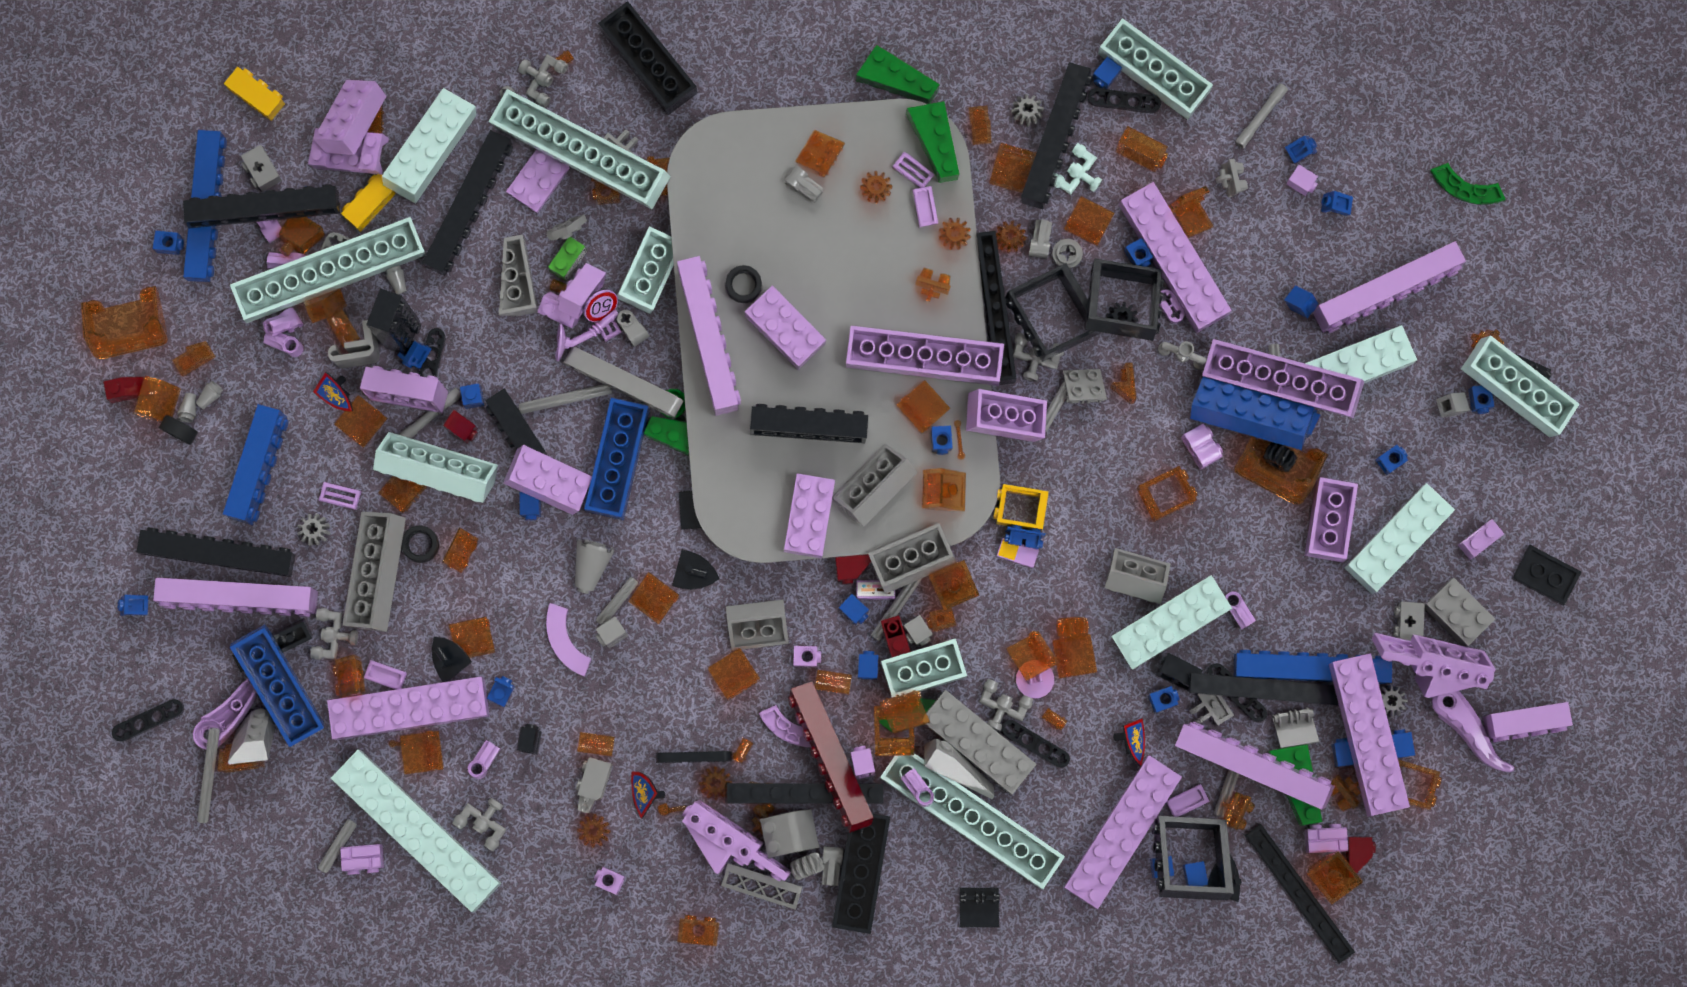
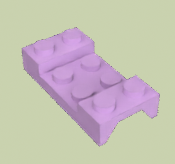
(364, 161)

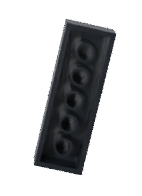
(647, 58)
(393, 321)
(809, 425)
(861, 876)

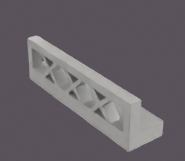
(764, 879)

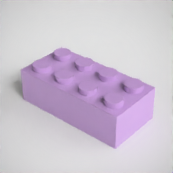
(350, 117)
(785, 327)
(404, 389)
(1006, 415)
(547, 480)
(809, 516)
(1331, 520)
(1530, 720)

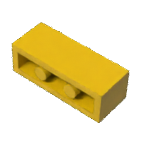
(255, 93)
(367, 203)

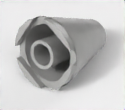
(590, 564)

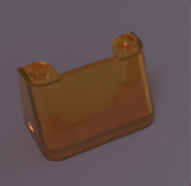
(124, 326)
(1290, 485)

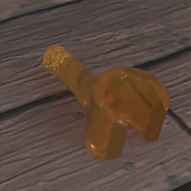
(664, 809)

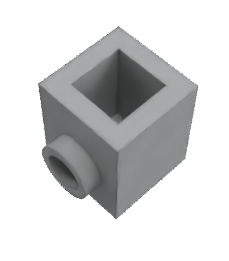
(1453, 404)
(918, 632)

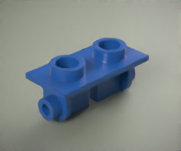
(1031, 536)

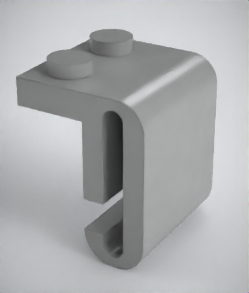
(360, 352)
(789, 833)

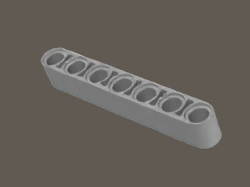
(623, 382)

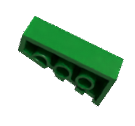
(893, 75)
(934, 134)
(669, 433)
(1300, 757)

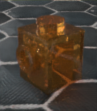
(941, 620)

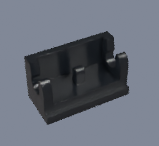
(1176, 671)

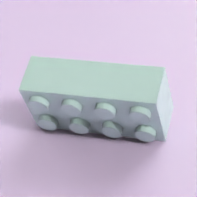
(648, 271)
(924, 668)

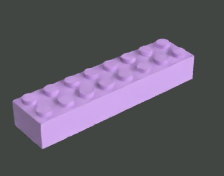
(1175, 256)
(1388, 287)
(707, 335)
(924, 355)
(1283, 378)
(232, 595)
(408, 708)
(1369, 735)
(1258, 767)
(1122, 832)

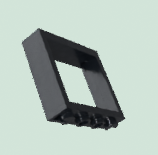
(1131, 273)
(1076, 294)
(1222, 853)

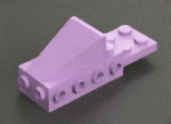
(1438, 664)
(719, 848)

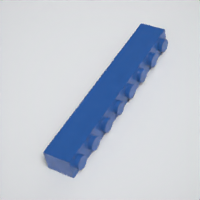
(206, 183)
(1298, 667)

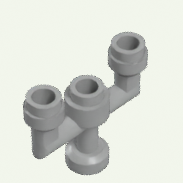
(542, 77)
(1020, 342)
(1183, 353)
(332, 635)
(1003, 705)
(482, 822)

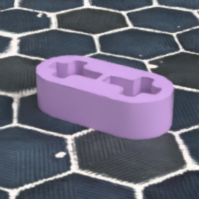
(1176, 306)

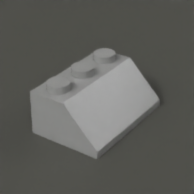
(1137, 576)
(757, 625)
(253, 738)

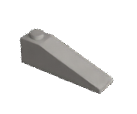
(950, 763)

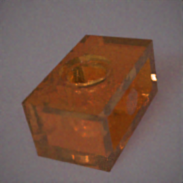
(687, 935)

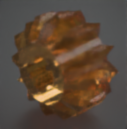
(881, 183)
(954, 226)
(1016, 241)
(1072, 627)
(708, 783)
(600, 833)

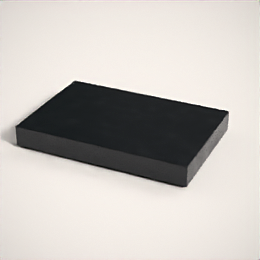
(1546, 575)

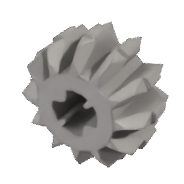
(1035, 112)
(308, 535)
(1397, 700)
(806, 866)

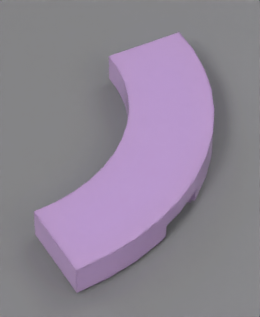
(561, 643)
(783, 727)

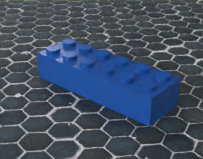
(1252, 413)
(617, 459)
(255, 465)
(277, 685)

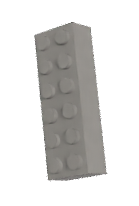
(374, 571)
(978, 742)

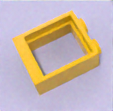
(1040, 516)

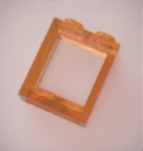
(1142, 149)
(1149, 501)
(886, 746)
(1434, 783)

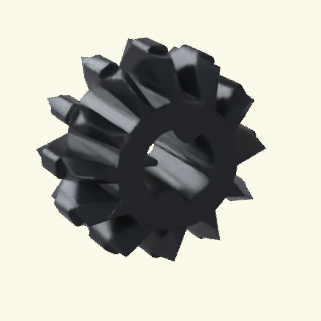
(1122, 311)
(1279, 457)

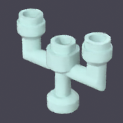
(1078, 171)

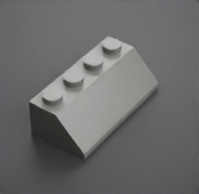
(875, 484)
(912, 558)

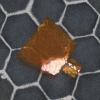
(299, 235)

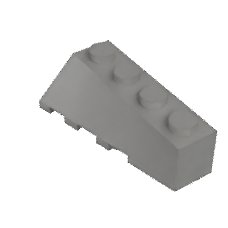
(517, 286)

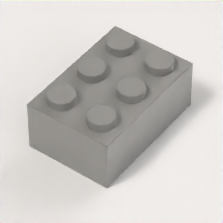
(1458, 612)

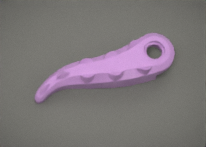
(227, 715)
(1469, 726)

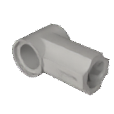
(799, 181)
(1040, 243)
(832, 861)

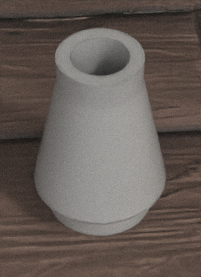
(396, 279)
(209, 394)
(187, 409)

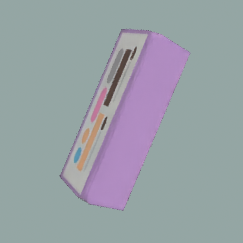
(872, 591)

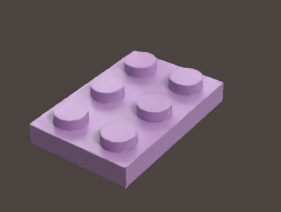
(537, 180)

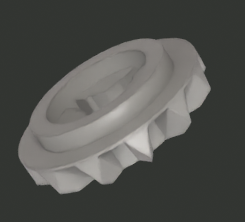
(1073, 247)

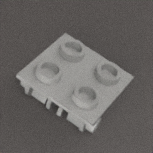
(1084, 386)
(1295, 728)

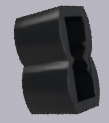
(529, 739)

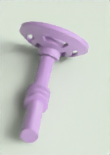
(564, 342)

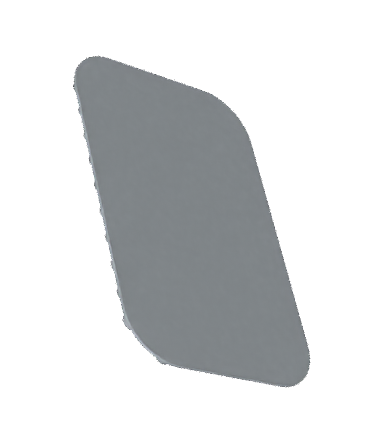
(840, 269)

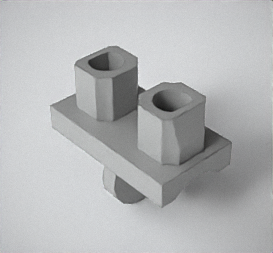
(1230, 179)

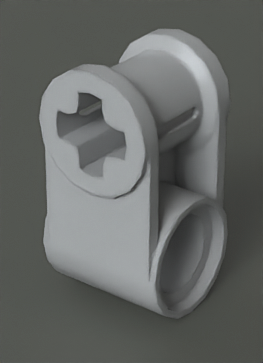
(633, 330)

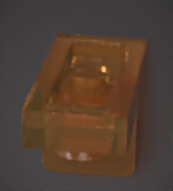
(980, 125)
(193, 358)
(1127, 388)

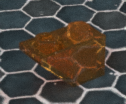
(325, 305)

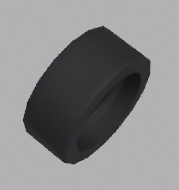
(747, 270)
(178, 429)
(420, 558)

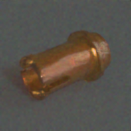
(565, 56)
(557, 286)
(1054, 719)
(742, 750)

